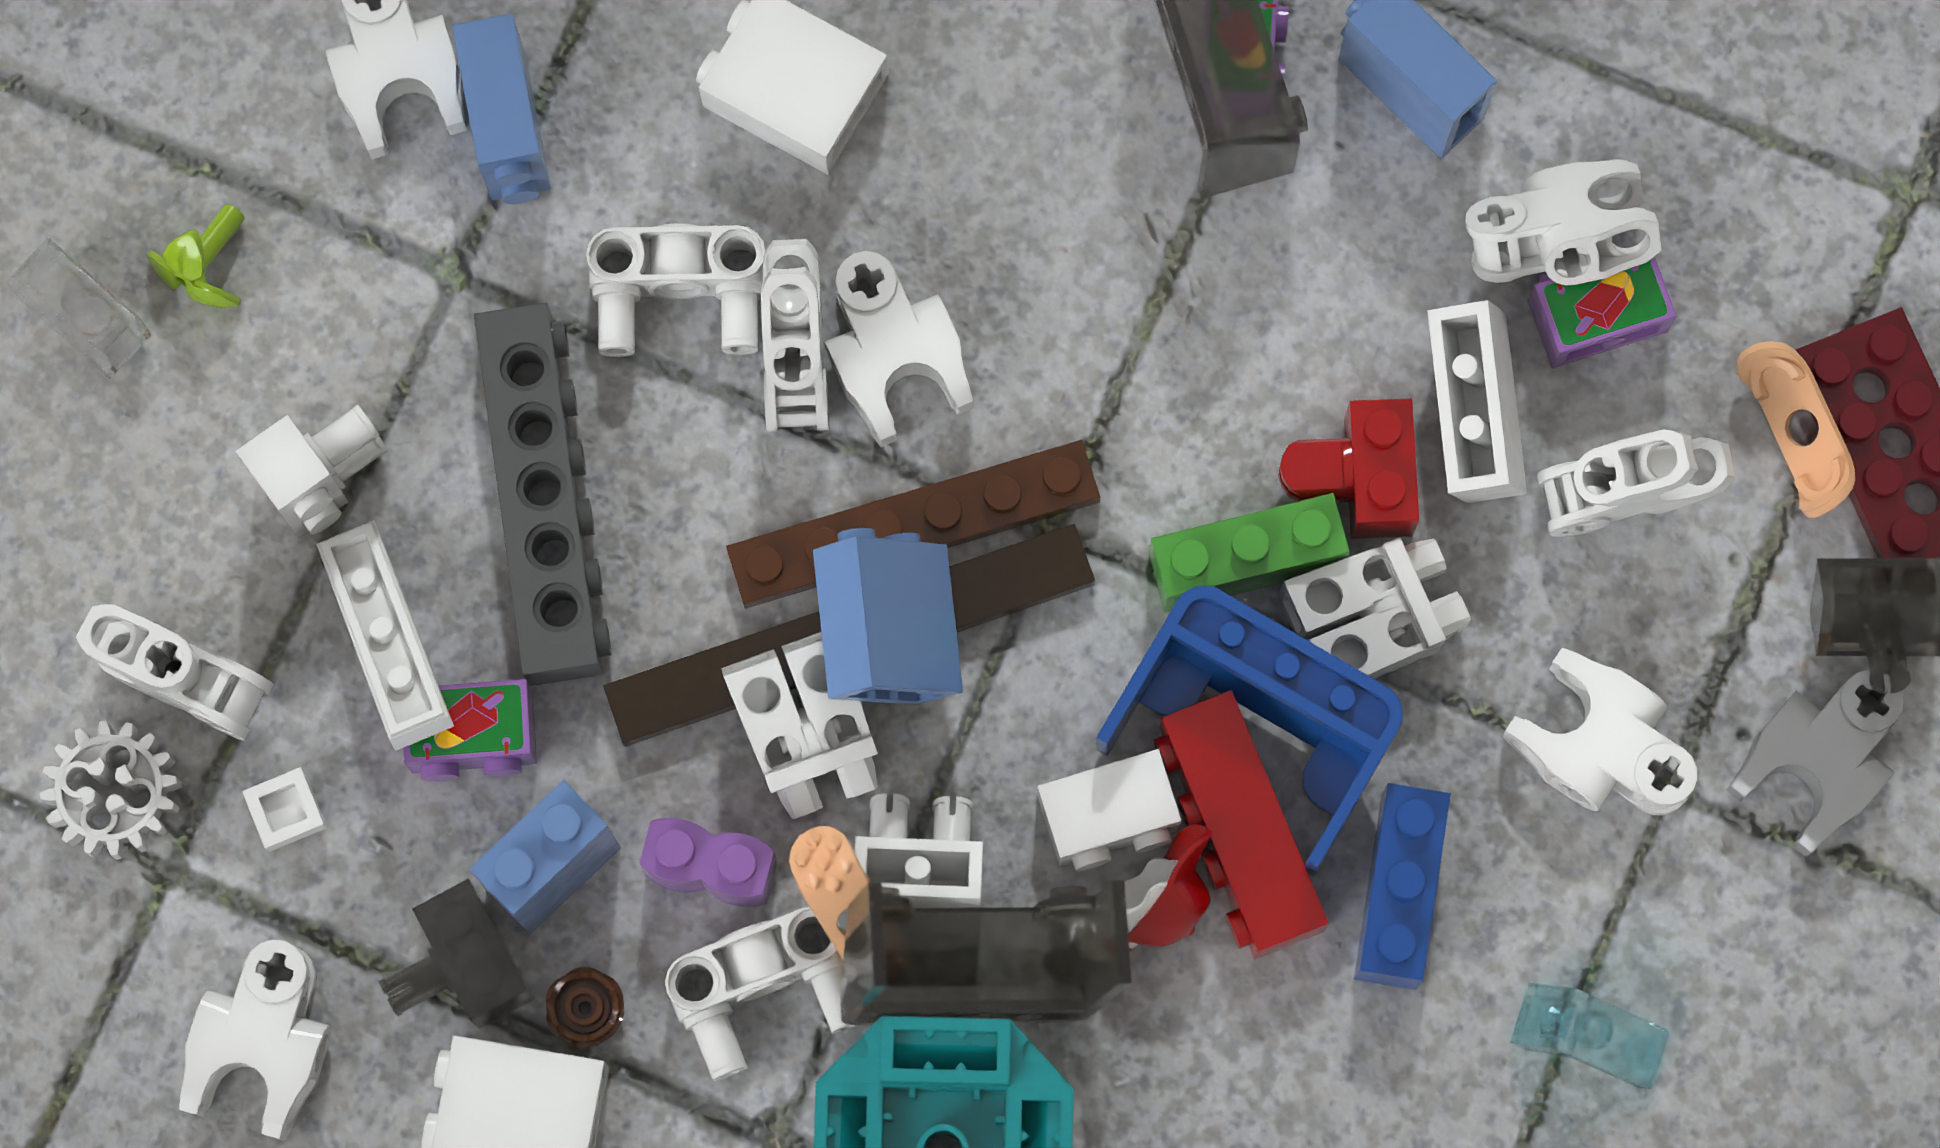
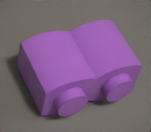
(692, 860)

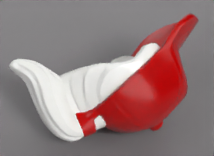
(1169, 893)

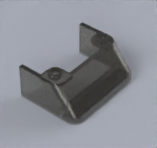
(1233, 92)
(985, 962)

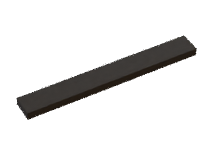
(981, 592)

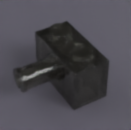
(1877, 612)
(464, 958)

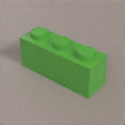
(1249, 549)

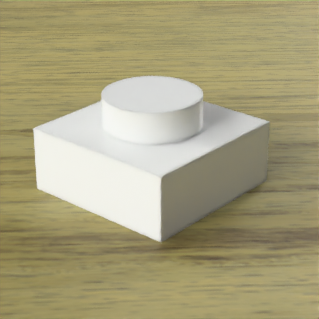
(284, 809)

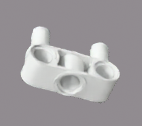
(676, 264)
(746, 968)

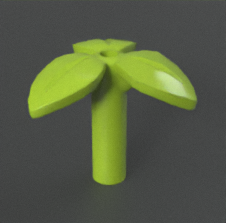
(190, 256)

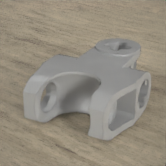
(1826, 751)

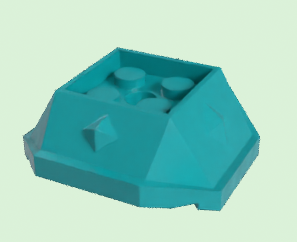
(943, 1078)

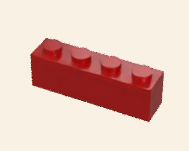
(1249, 837)

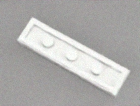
(384, 635)

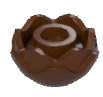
(572, 990)

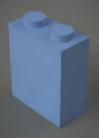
(1416, 70)
(501, 109)
(887, 618)
(546, 857)

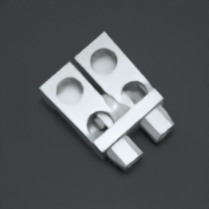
(1387, 596)
(804, 741)

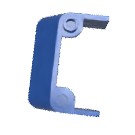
(1277, 676)

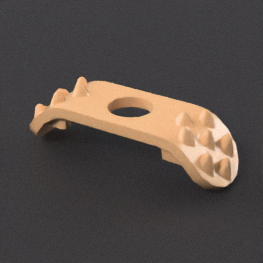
(1783, 387)
(827, 877)

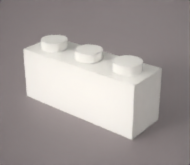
(1477, 402)

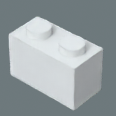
(1109, 810)

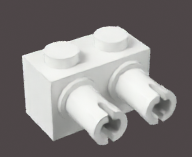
(308, 472)
(927, 871)

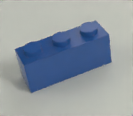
(1402, 886)

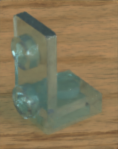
(1591, 1032)

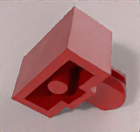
(1367, 468)

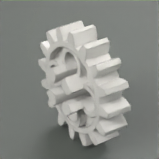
(80, 806)

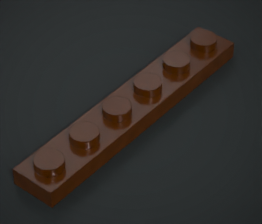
(941, 513)

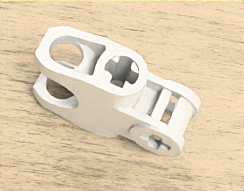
(391, 60)
(1563, 226)
(793, 340)
(891, 342)
(1631, 480)
(204, 686)
(1612, 747)
(262, 1032)

